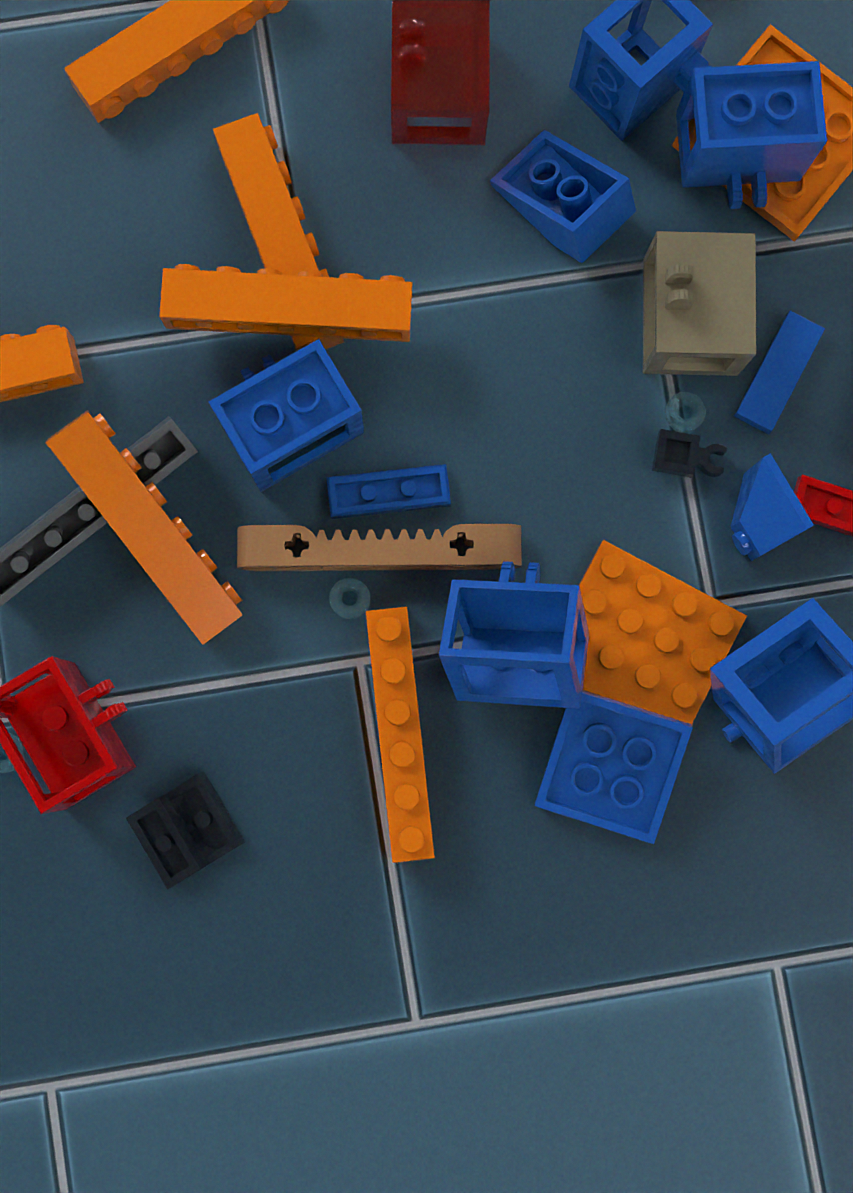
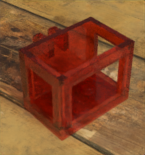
(440, 69)

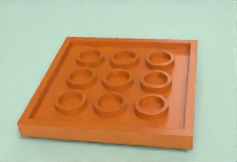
(796, 203)
(651, 635)

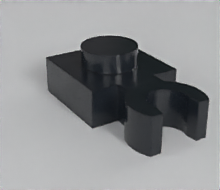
(680, 454)

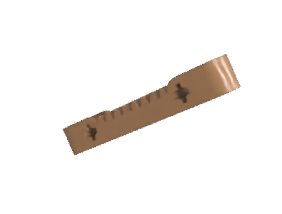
(267, 549)

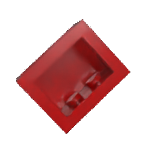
(62, 733)

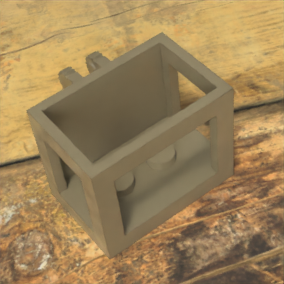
(699, 303)

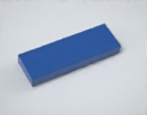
(779, 372)
(388, 491)

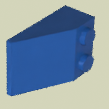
(566, 194)

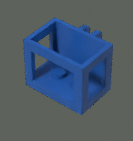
(615, 83)
(751, 126)
(286, 411)
(518, 641)
(788, 685)

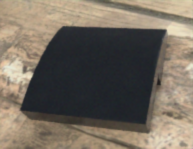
(185, 830)

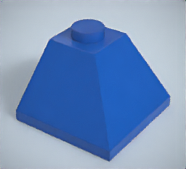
(766, 510)

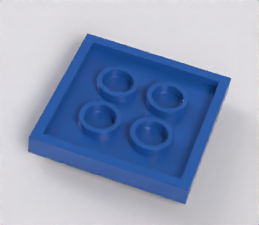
(614, 766)

